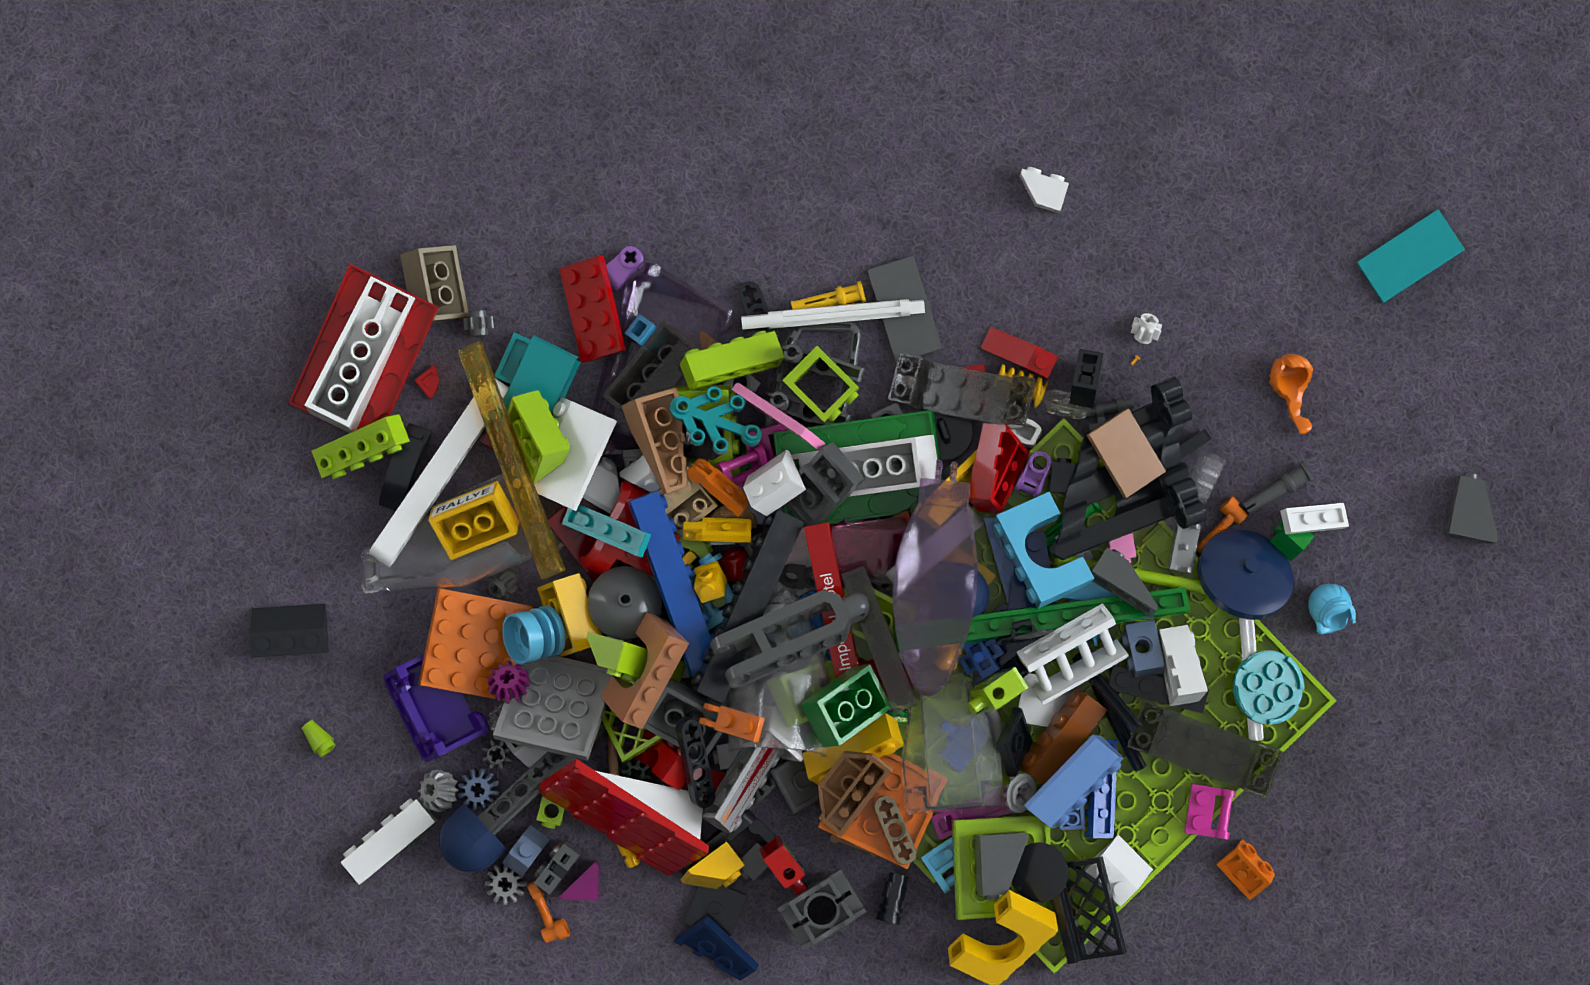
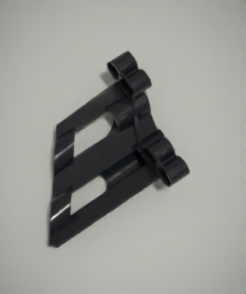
(1165, 497)

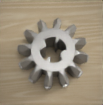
(438, 790)
(499, 889)

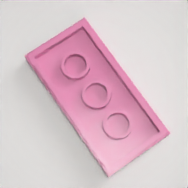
(778, 416)

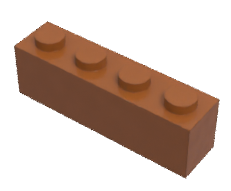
(1063, 736)

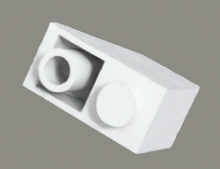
(1044, 190)

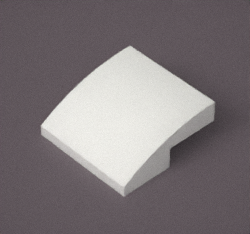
(1033, 709)

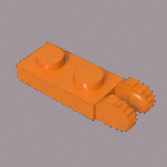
(719, 486)
(734, 722)

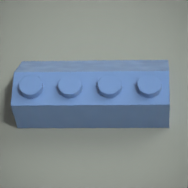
(1074, 781)

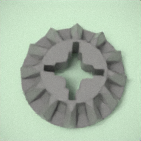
(1027, 790)

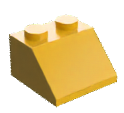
(716, 869)

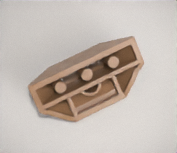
(849, 788)

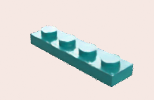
(607, 530)

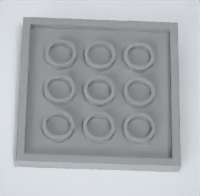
(559, 708)

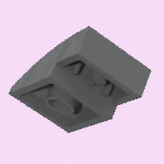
(828, 483)

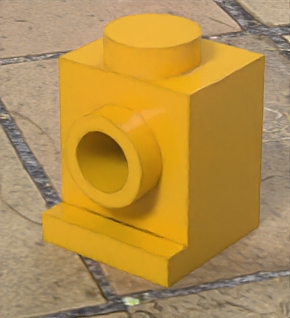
(710, 582)

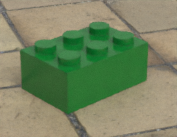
(846, 705)

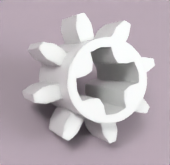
(1146, 328)

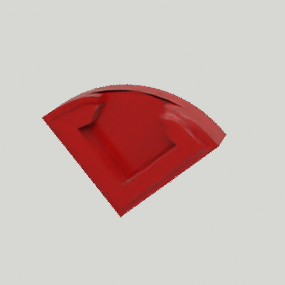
(428, 381)

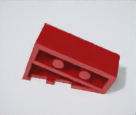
(996, 468)

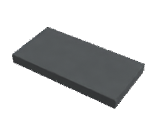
(912, 333)

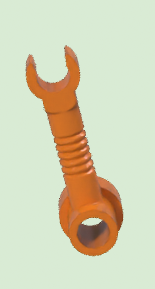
(1232, 513)
(553, 929)

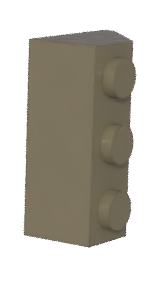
(437, 278)

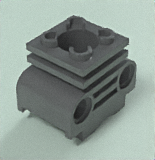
(811, 930)

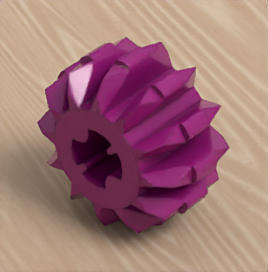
(517, 682)

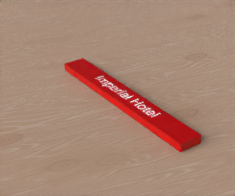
(828, 578)

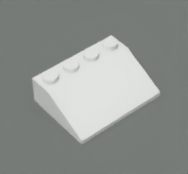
(587, 437)

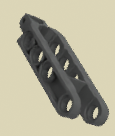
(847, 612)

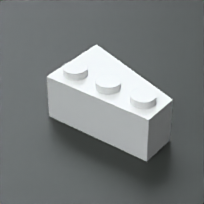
(1182, 666)

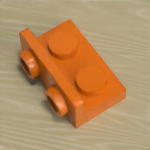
(1246, 869)

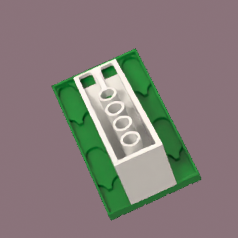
(885, 450)

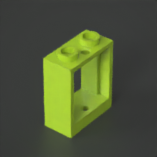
(803, 367)

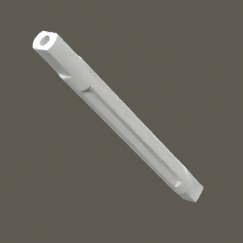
(834, 314)

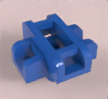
(981, 657)

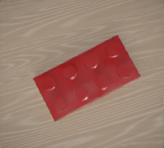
(592, 309)

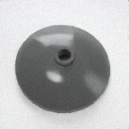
(608, 611)

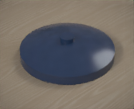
(1245, 574)

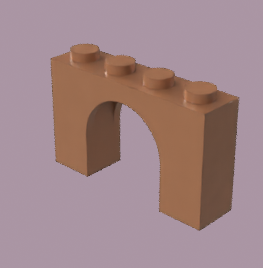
(665, 649)

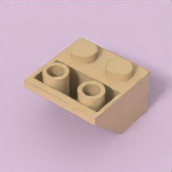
(688, 503)

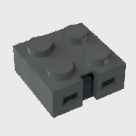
(557, 866)

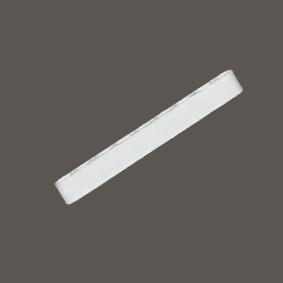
(430, 483)

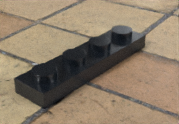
(1147, 687)

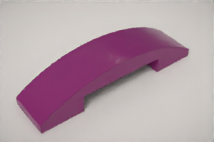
(943, 820)

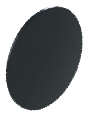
(953, 435)
(1023, 637)
(1041, 872)

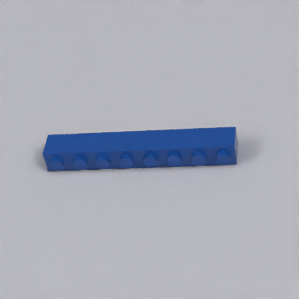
(672, 576)

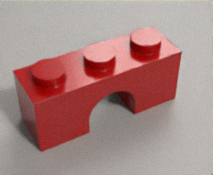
(664, 760)

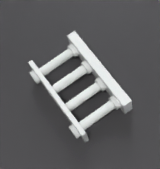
(1064, 639)

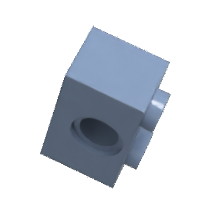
(1143, 634)

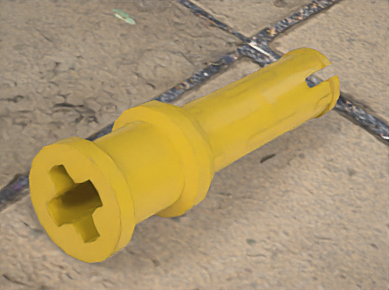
(841, 296)

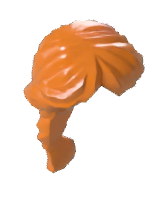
(1289, 380)

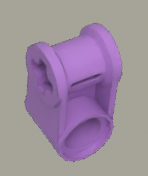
(619, 270)
(1033, 476)

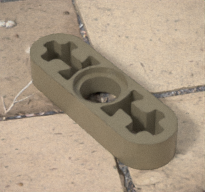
(882, 815)

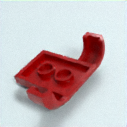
(603, 554)

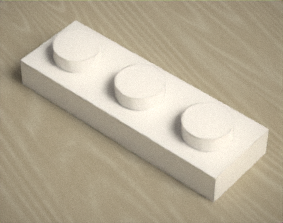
(1314, 518)

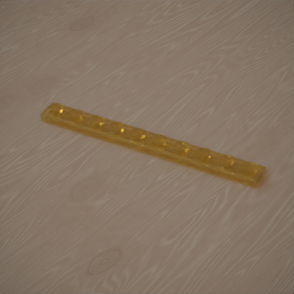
(511, 460)

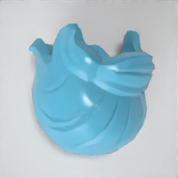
(1330, 608)

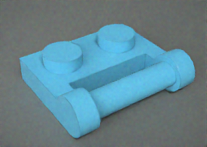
(938, 861)

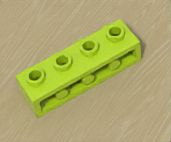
(732, 359)
(360, 446)

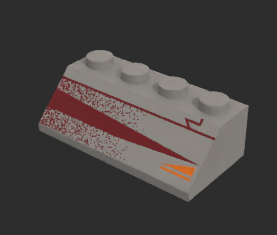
(739, 786)

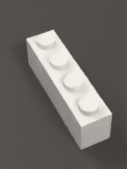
(388, 841)

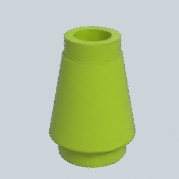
(318, 738)

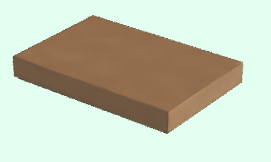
(1126, 453)

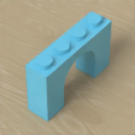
(1042, 583)

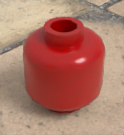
(732, 563)

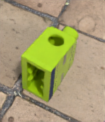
(996, 691)

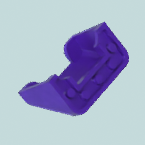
(433, 716)

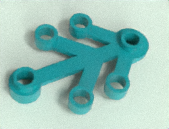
(713, 419)

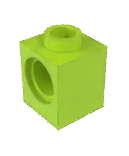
(547, 821)

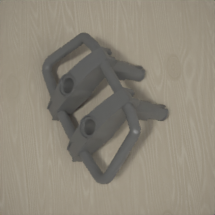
(794, 355)

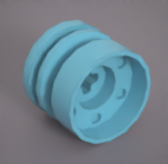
(533, 634)

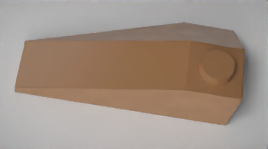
(659, 437)

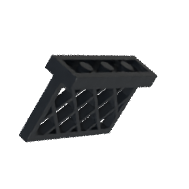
(1067, 918)

